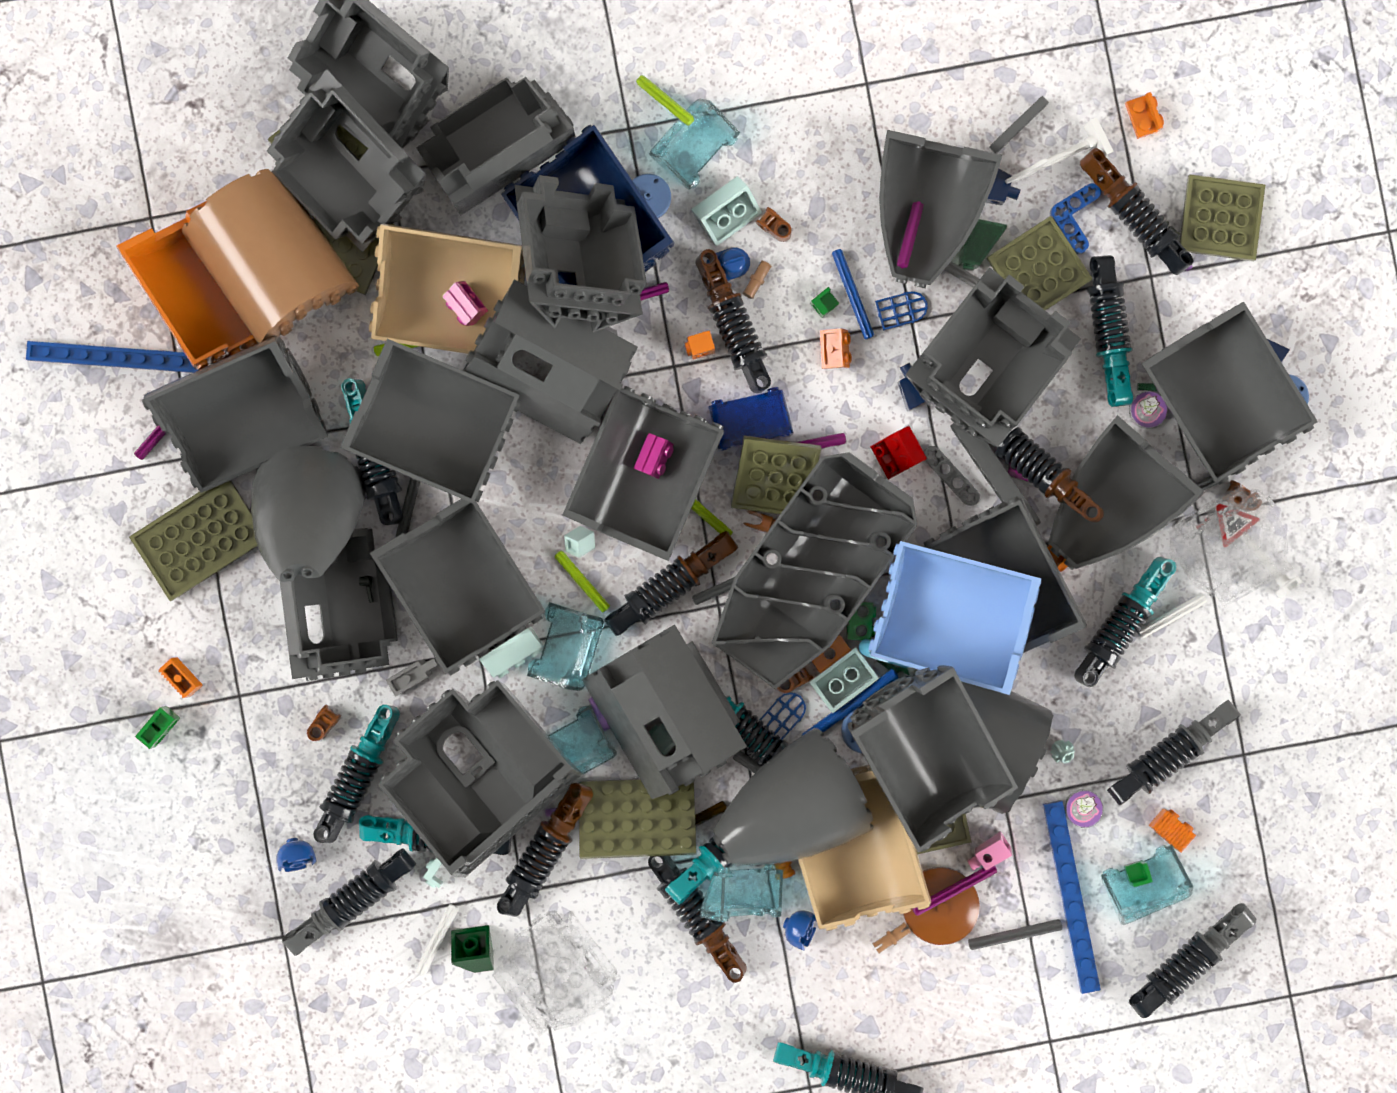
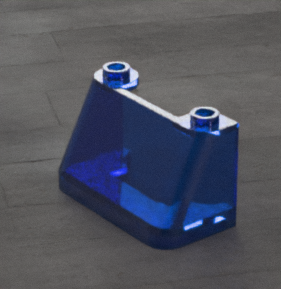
(753, 416)

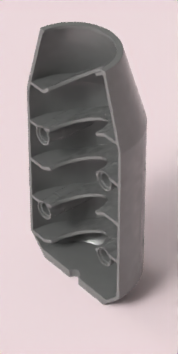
(824, 552)

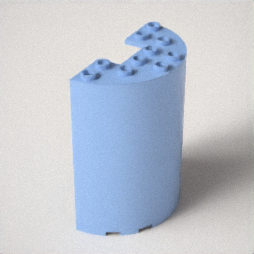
(955, 616)

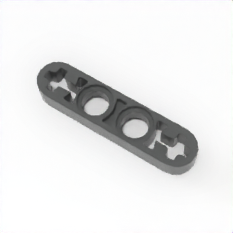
(1019, 124)
(954, 473)

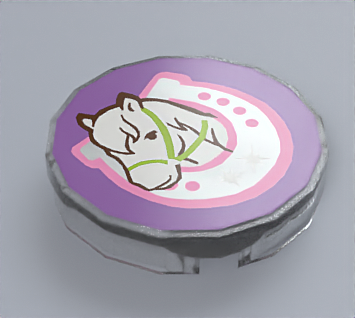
(1148, 410)
(1083, 808)

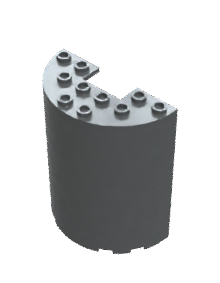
(1229, 393)
(237, 413)
(431, 421)
(632, 504)
(1010, 540)
(458, 585)
(1018, 732)
(930, 752)

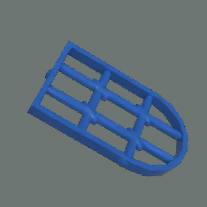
(897, 315)
(792, 712)

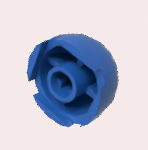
(295, 855)
(800, 928)

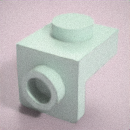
(431, 880)

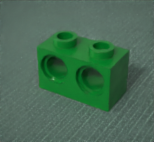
(866, 621)
(157, 727)

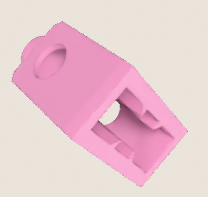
(998, 849)

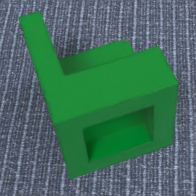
(824, 302)
(1138, 873)

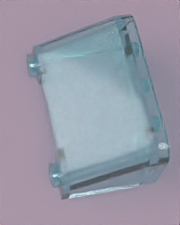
(689, 148)
(568, 647)
(585, 741)
(1168, 887)
(743, 893)

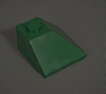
(472, 949)

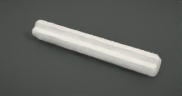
(1172, 615)
(436, 939)

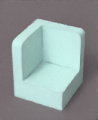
(579, 541)

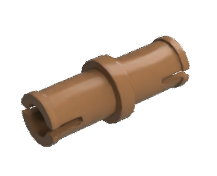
(757, 279)
(891, 938)

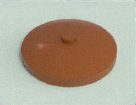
(952, 918)

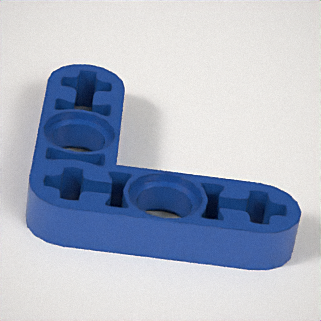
(1067, 217)

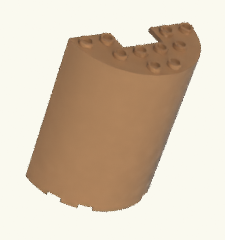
(266, 254)

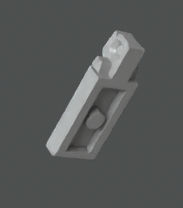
(411, 676)

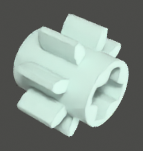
(1062, 751)

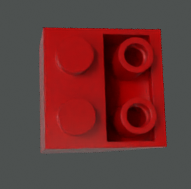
(898, 452)

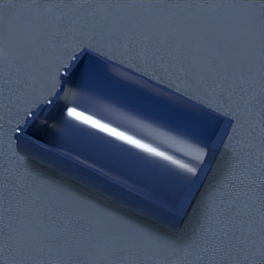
(592, 161)

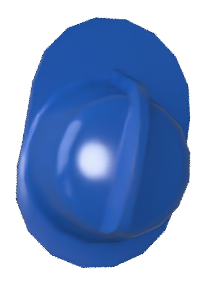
(734, 262)

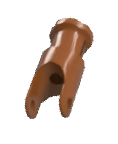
(765, 525)

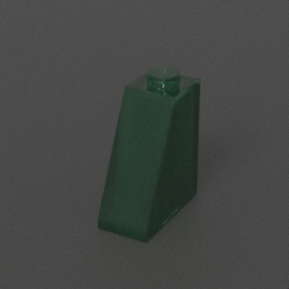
(980, 243)

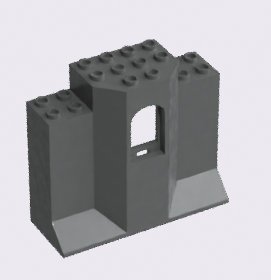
(468, 814)

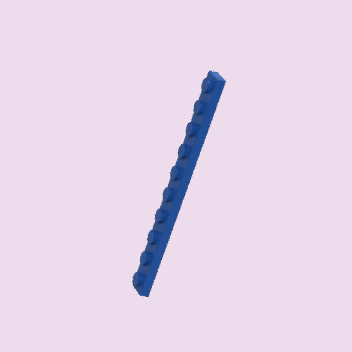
(108, 356)
(1071, 897)

